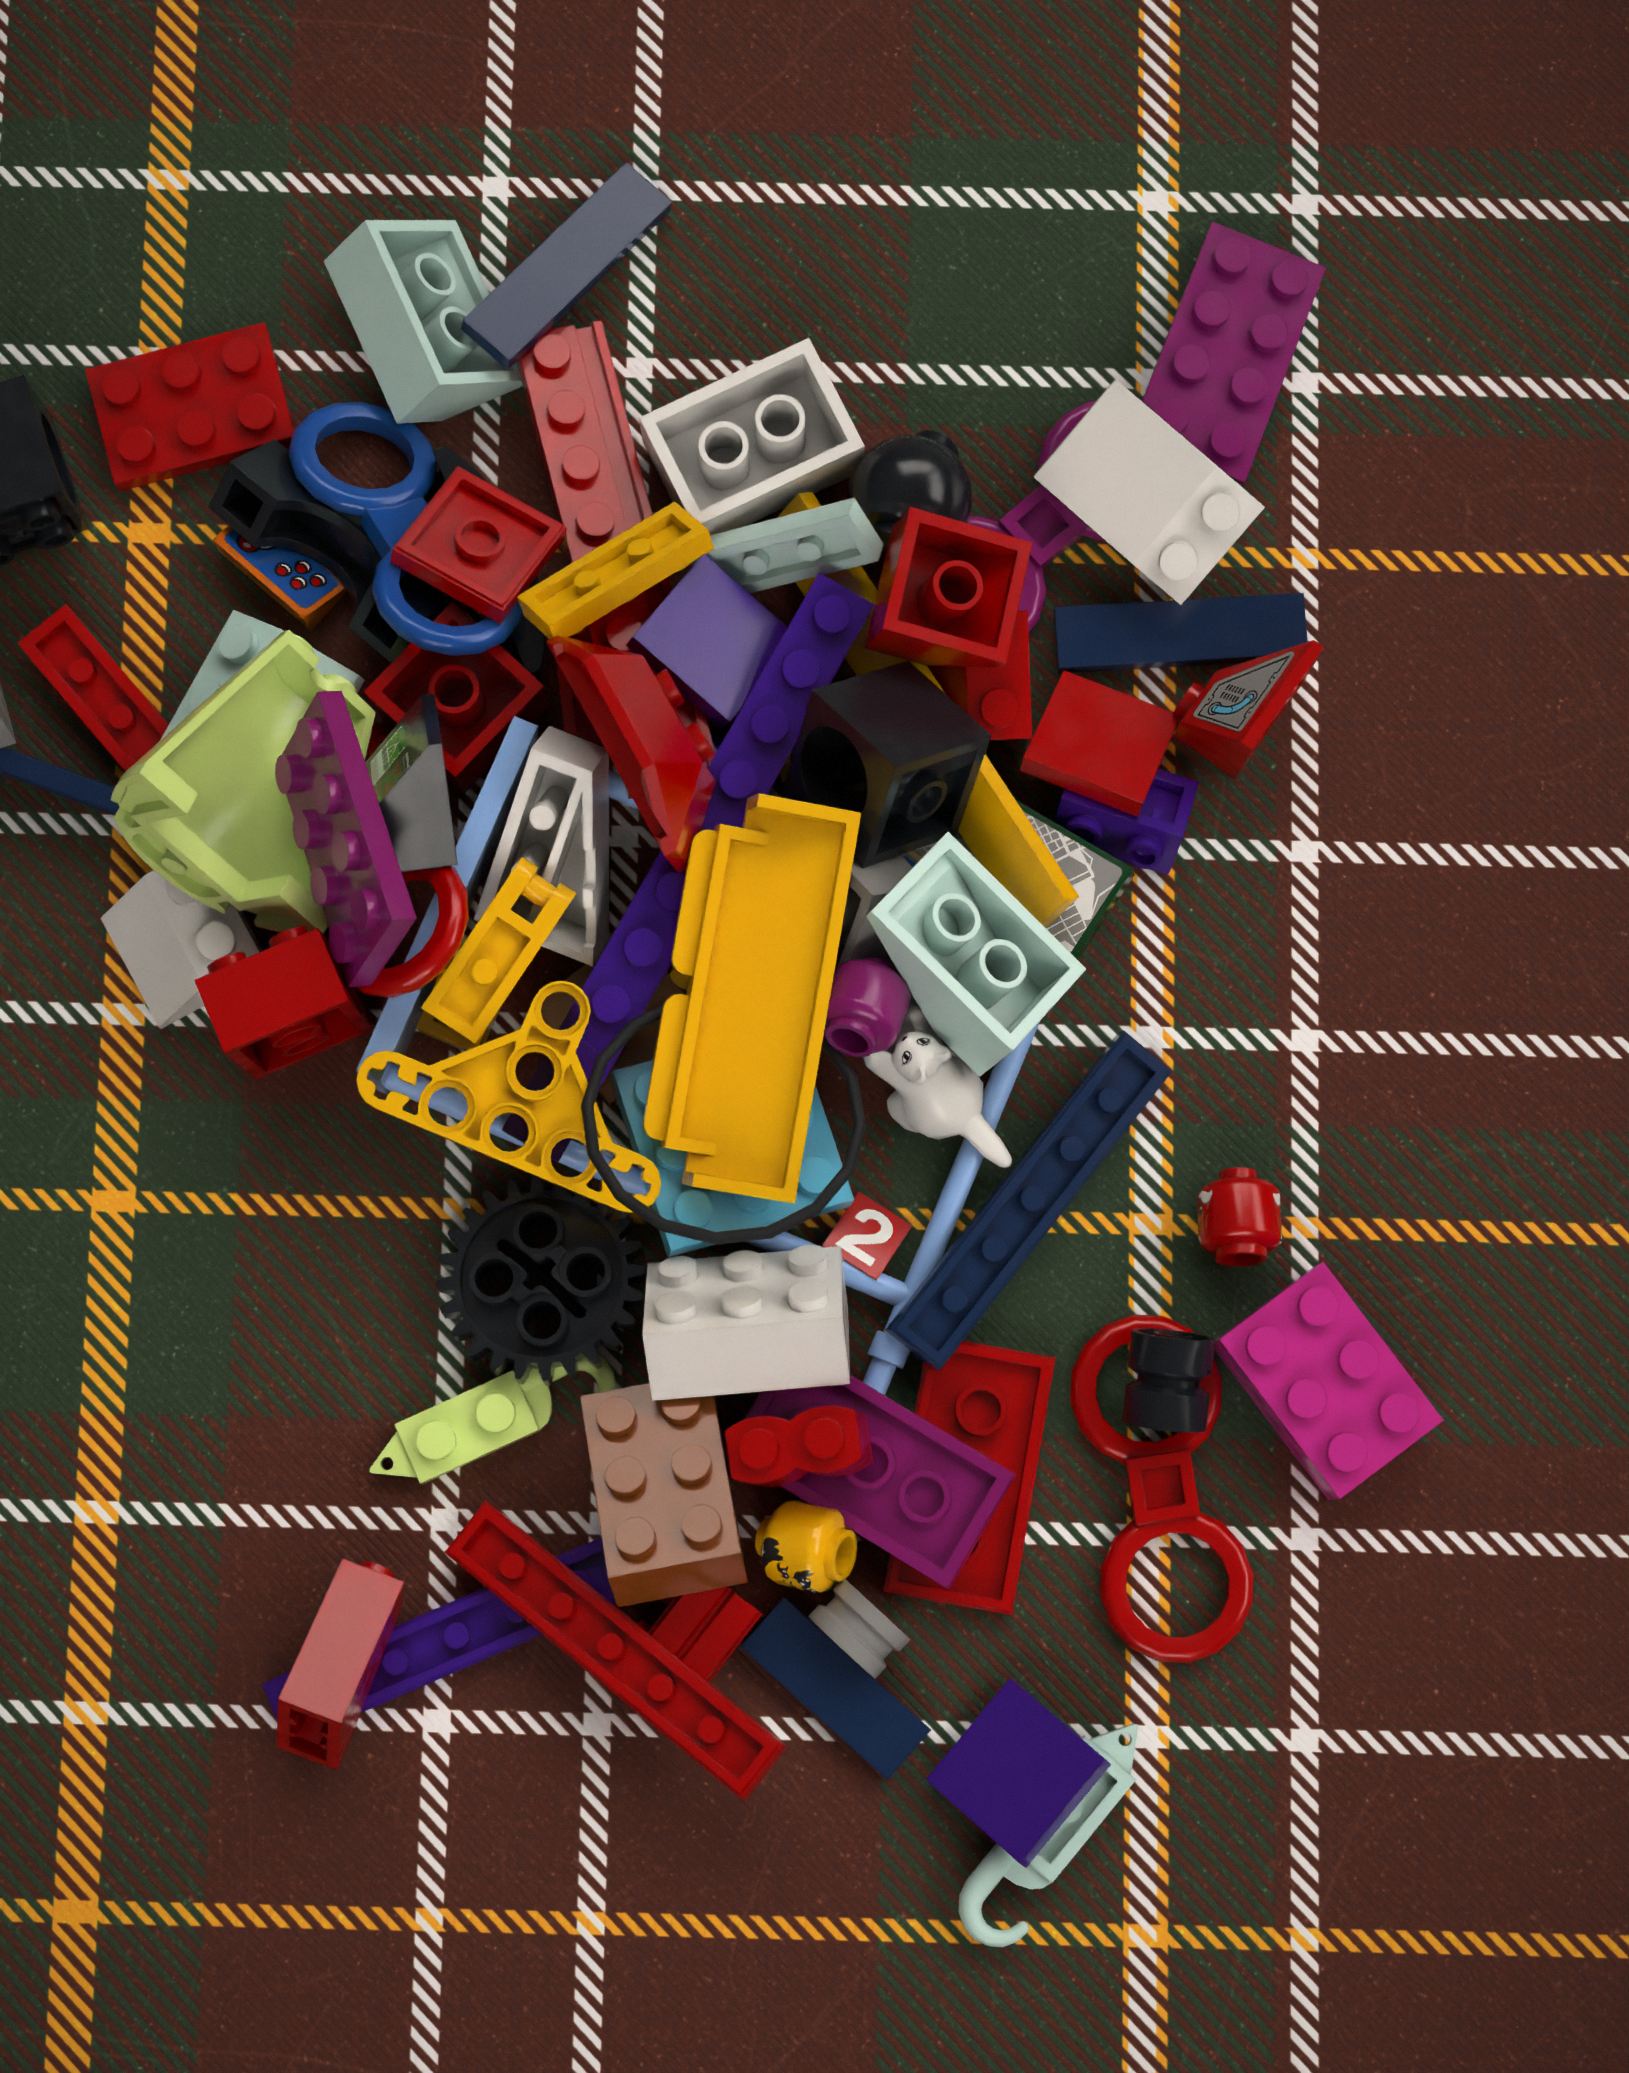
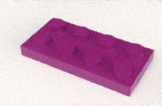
(1232, 345)
(344, 840)
(922, 1493)

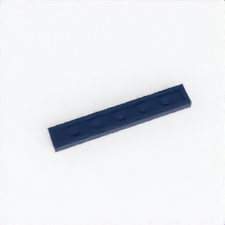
(1028, 1201)

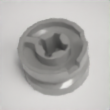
(859, 1628)

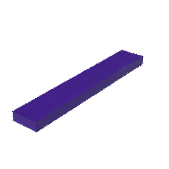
(459, 1635)

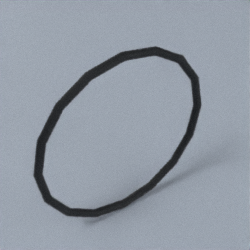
(693, 1232)

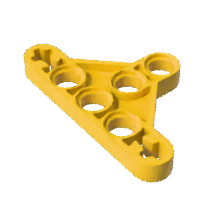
(491, 1089)

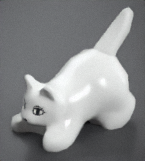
(935, 1089)

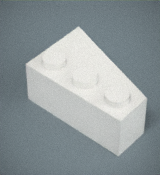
(564, 830)

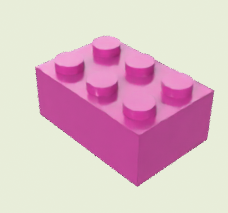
(1327, 1382)

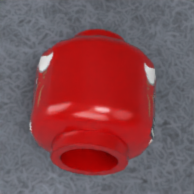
(1239, 1218)

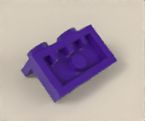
(1143, 840)

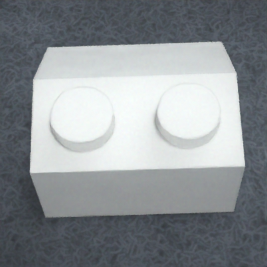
(171, 941)

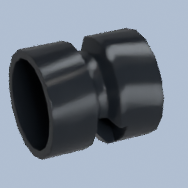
(1168, 1380)

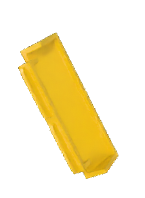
(760, 961)

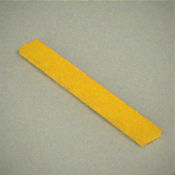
(992, 820)

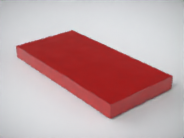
(998, 1407)

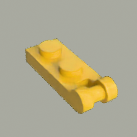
(496, 953)

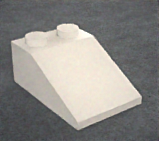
(1148, 492)

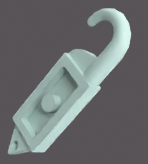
(1058, 1849)

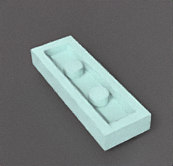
(797, 546)

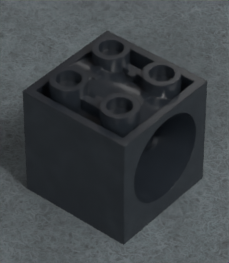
(35, 482)
(893, 754)

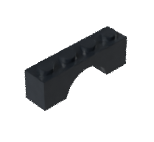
(275, 510)

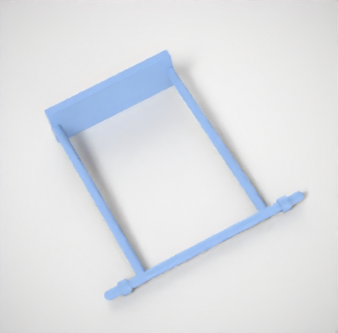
(403, 1012)

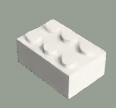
(753, 440)
(746, 1323)

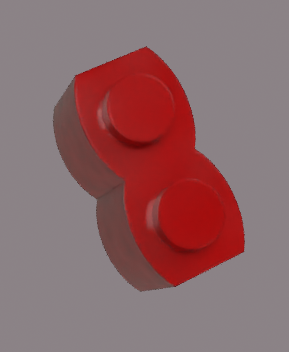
(781, 1451)

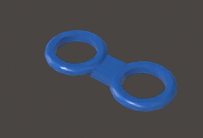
(386, 518)

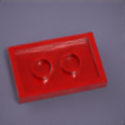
(190, 406)

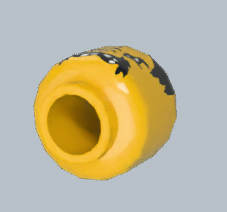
(806, 1546)

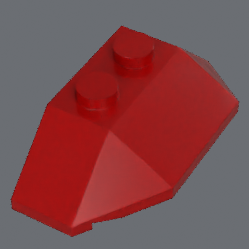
(644, 738)

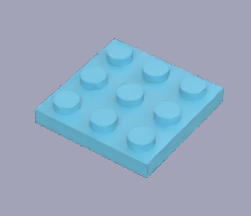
(719, 1209)

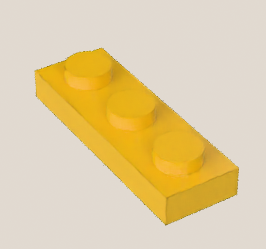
(615, 572)

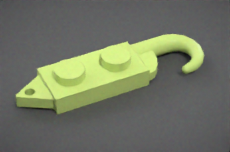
(476, 1423)

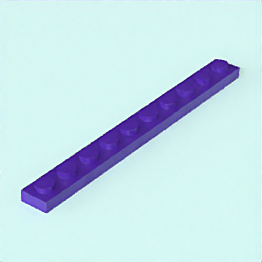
(742, 768)

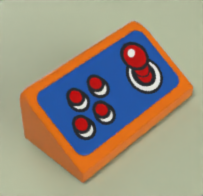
(288, 576)

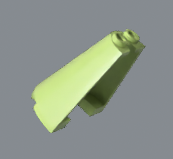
(208, 794)

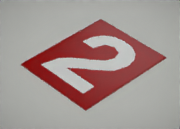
(868, 1235)

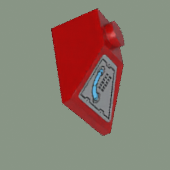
(1242, 705)

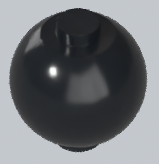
(914, 473)

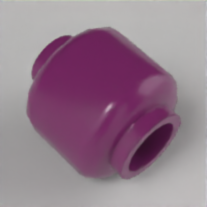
(866, 1007)

